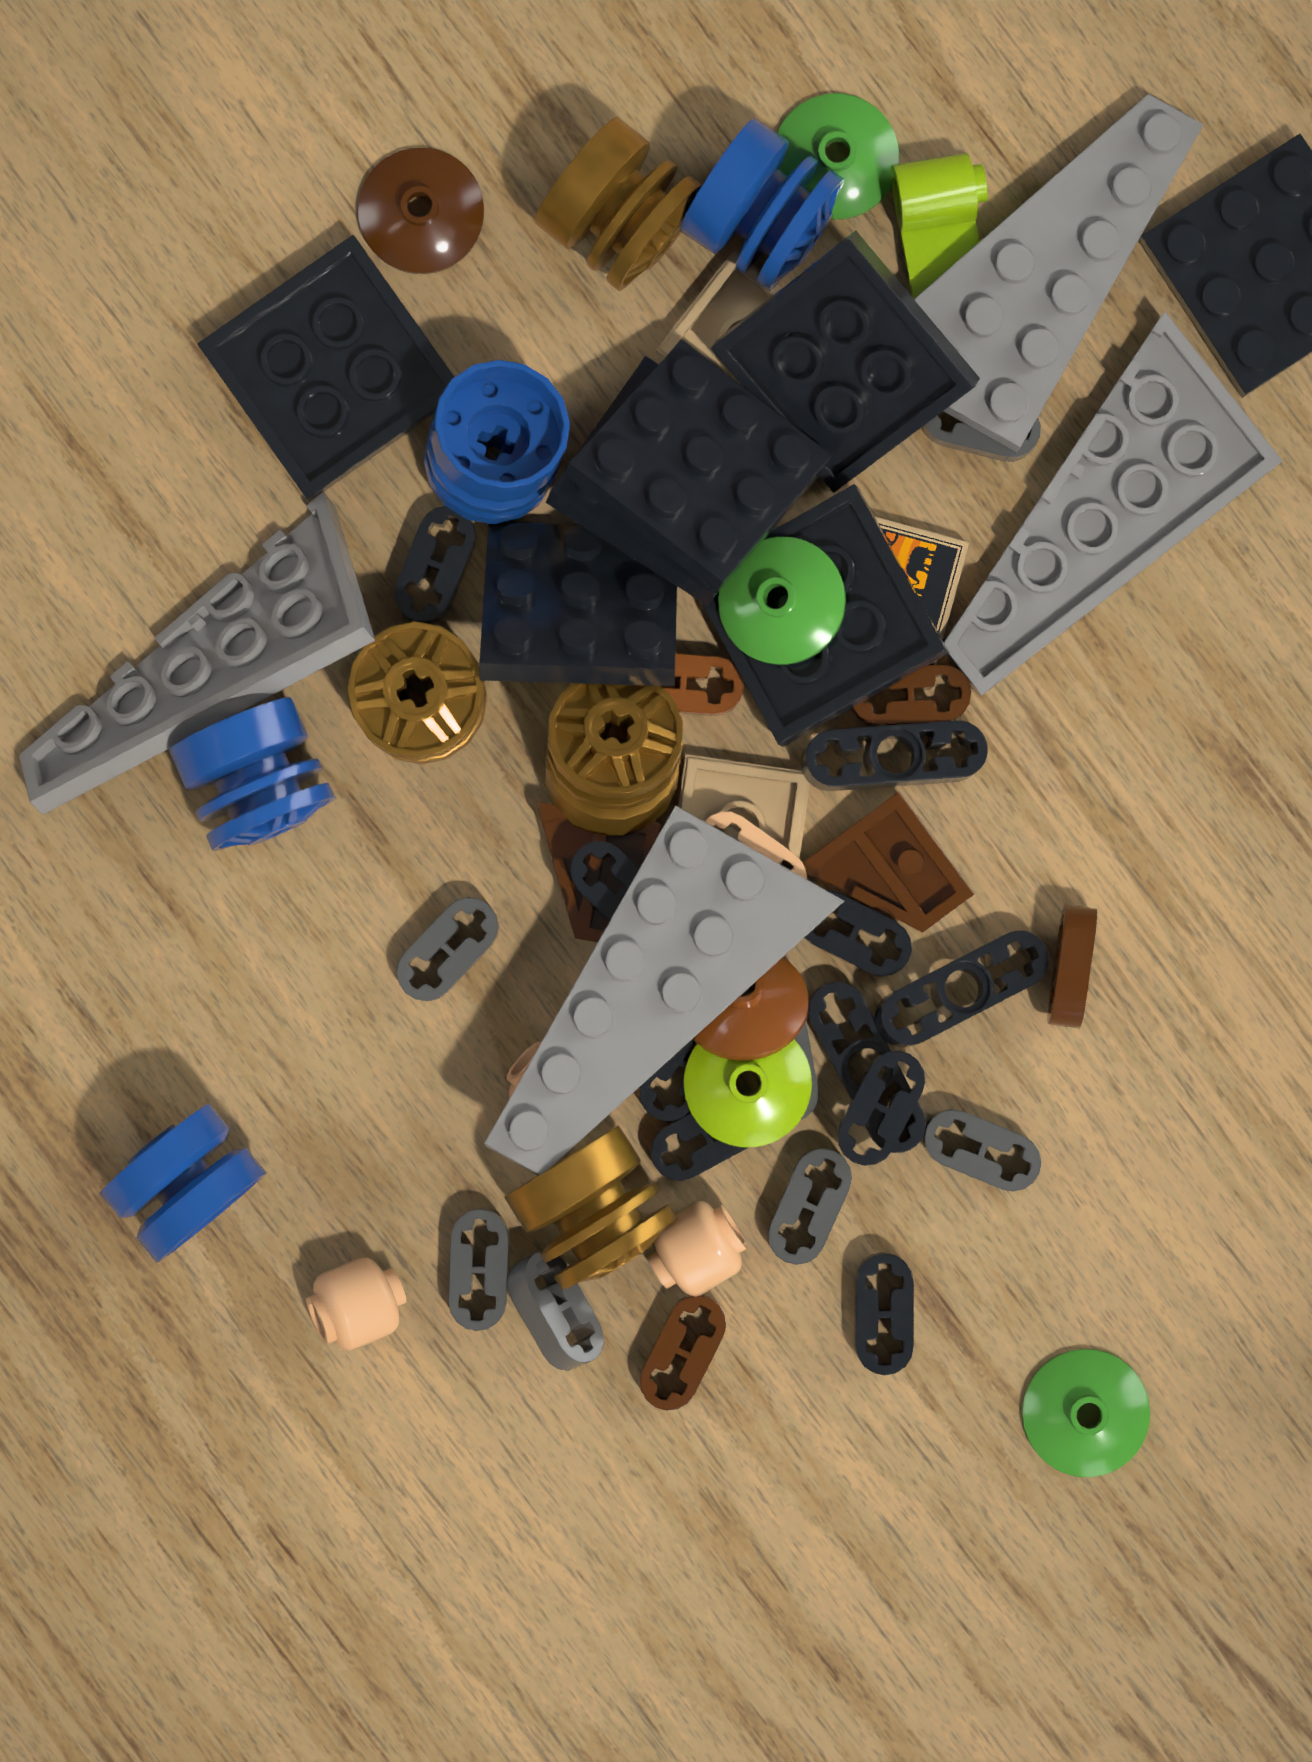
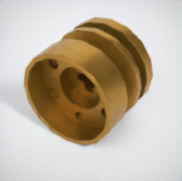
(617, 203)
(453, 706)
(608, 783)
(591, 1209)

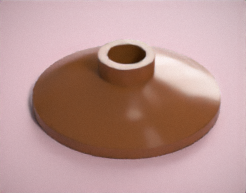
(761, 1021)

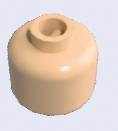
(698, 1249)
(356, 1303)

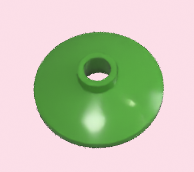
(864, 132)
(805, 621)
(1059, 1392)

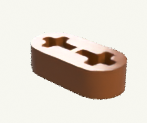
(698, 668)

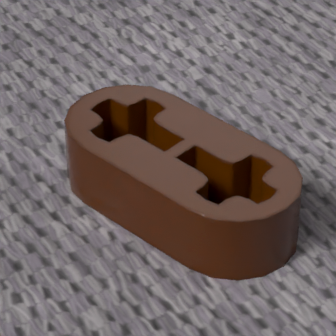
(920, 710)
(1072, 966)
(696, 1360)

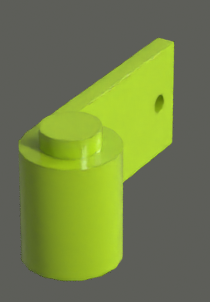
(936, 214)

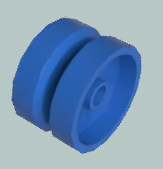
(177, 1176)

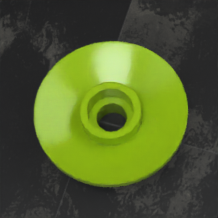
(748, 1119)

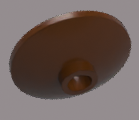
(429, 241)

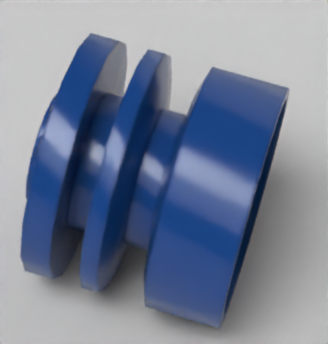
(762, 204)
(503, 409)
(252, 774)

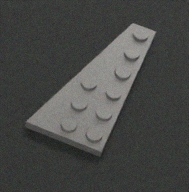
(1043, 273)
(1137, 482)
(217, 658)
(673, 957)

